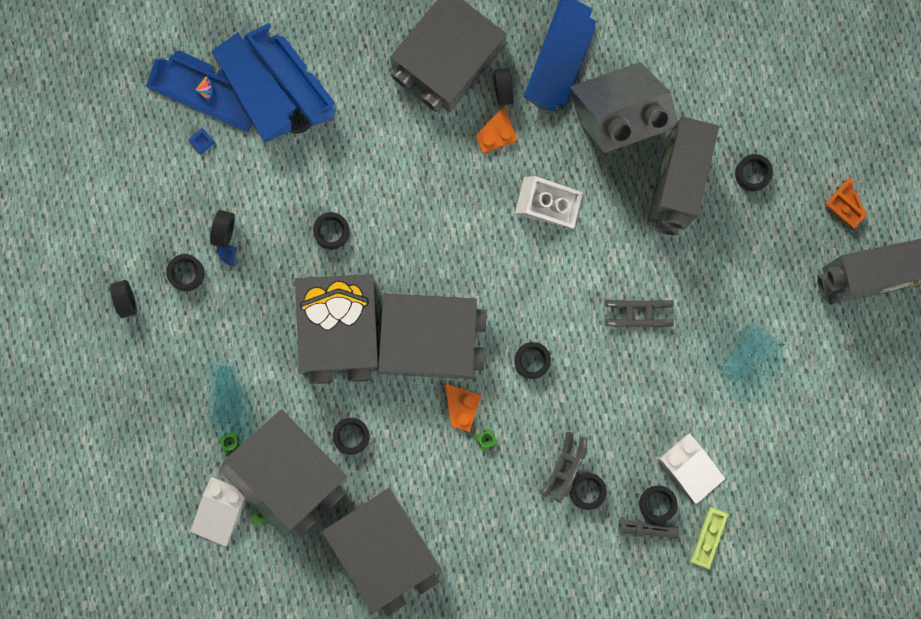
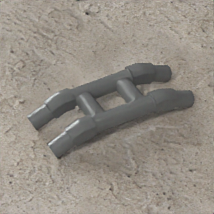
(648, 305)
(566, 457)

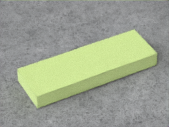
(709, 538)

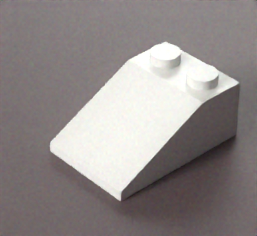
(548, 202)
(691, 468)
(218, 511)

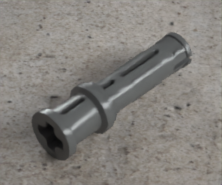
(638, 527)

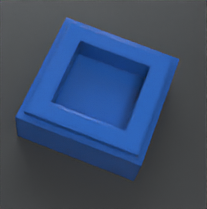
(201, 141)

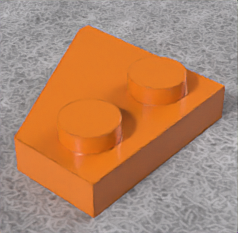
(496, 133)
(846, 205)
(461, 406)

